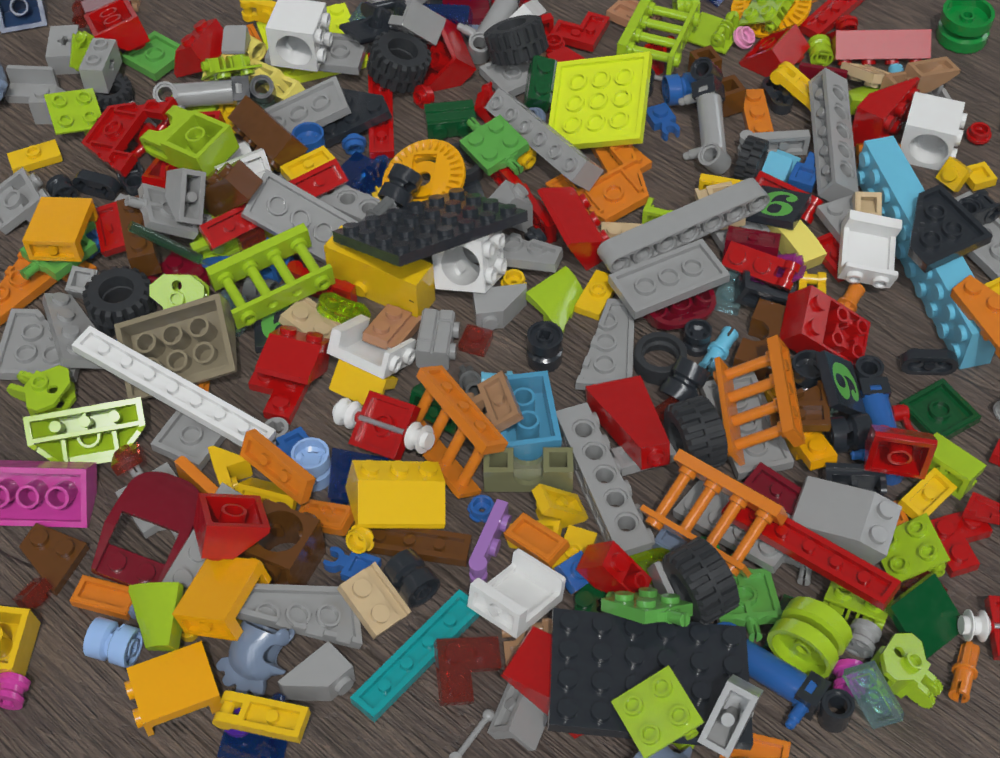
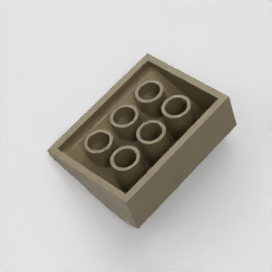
(187, 339)

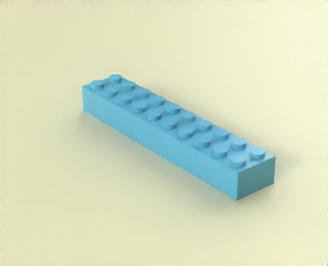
(887, 170)

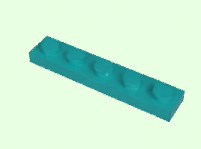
(413, 657)

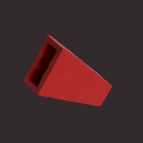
(631, 420)

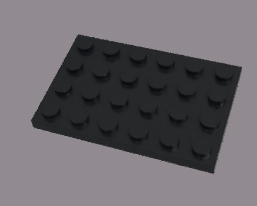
(429, 226)
(607, 655)

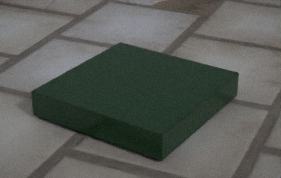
(941, 410)
(926, 613)

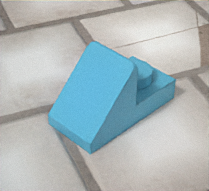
(780, 164)

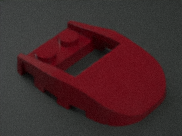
(678, 314)
(157, 500)

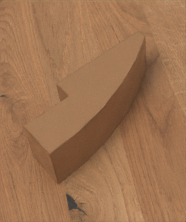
(931, 73)

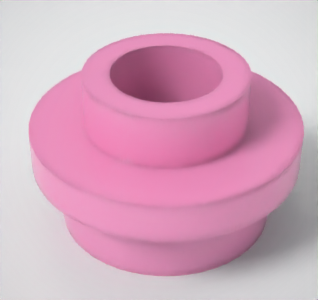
(744, 37)

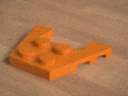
(617, 190)

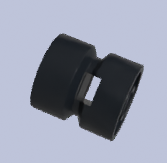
(401, 185)
(544, 346)
(805, 369)
(685, 380)
(848, 432)
(412, 579)

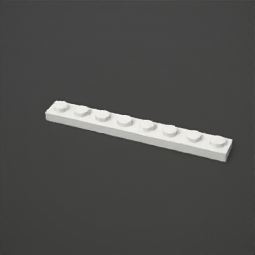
(168, 387)

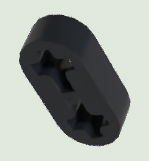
(785, 98)
(96, 184)

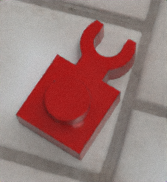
(481, 101)

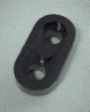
(929, 362)

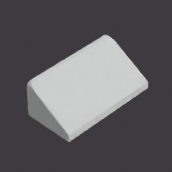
(530, 8)

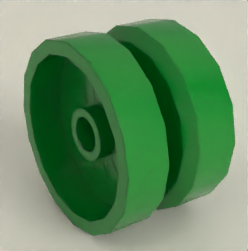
(965, 25)

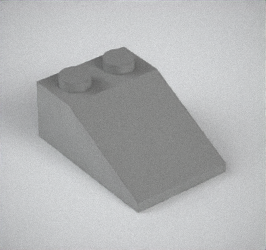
(848, 517)

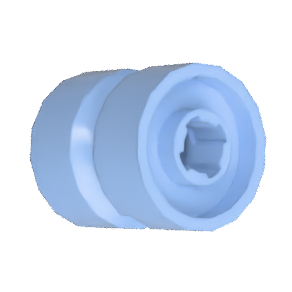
(315, 458)
(111, 642)

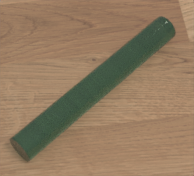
(165, 242)

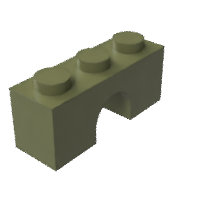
(509, 474)

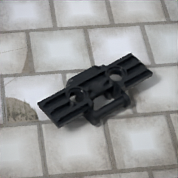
(376, 20)

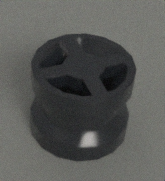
(61, 186)

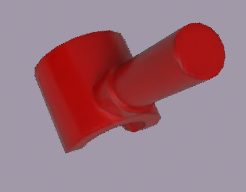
(902, 413)

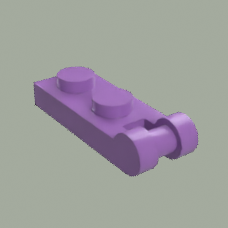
(489, 541)

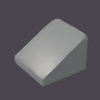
(235, 39)
(77, 280)

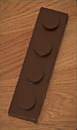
(428, 543)

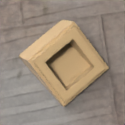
(868, 202)

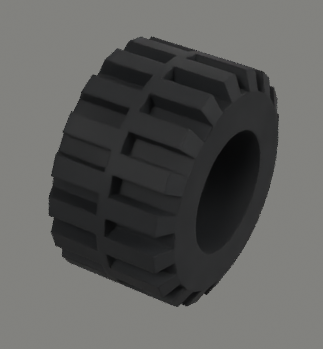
(516, 40)
(398, 61)
(112, 287)
(697, 430)
(702, 578)

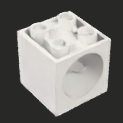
(298, 34)
(932, 130)
(458, 273)

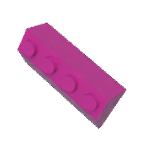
(47, 493)

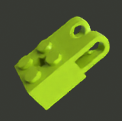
(191, 141)

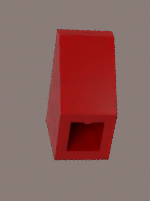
(611, 568)

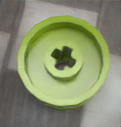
(810, 636)

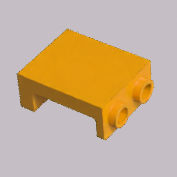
(58, 229)
(217, 597)
(172, 686)

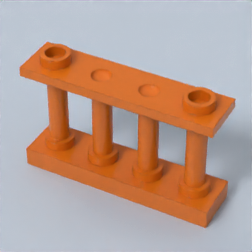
(784, 403)
(470, 424)
(714, 483)

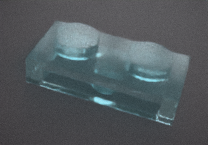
(725, 296)
(873, 694)

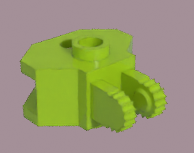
(167, 293)
(45, 390)
(907, 669)

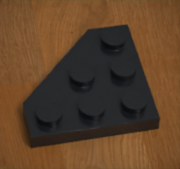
(366, 112)
(943, 230)

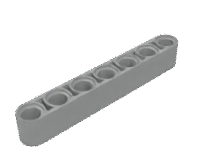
(683, 225)

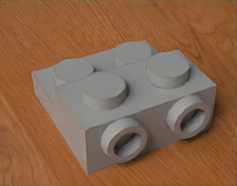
(19, 199)

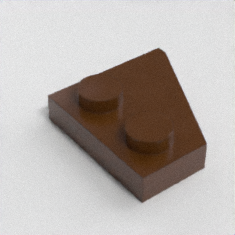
(813, 409)
(53, 554)

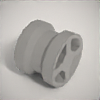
(864, 636)

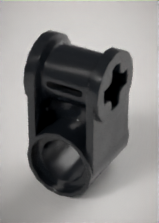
(132, 181)
(981, 206)

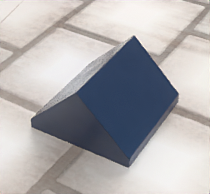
(22, 15)

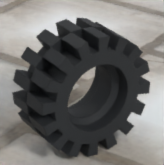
(123, 93)
(751, 158)

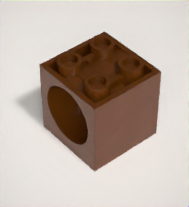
(289, 526)

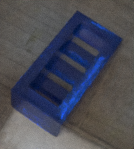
(454, 13)

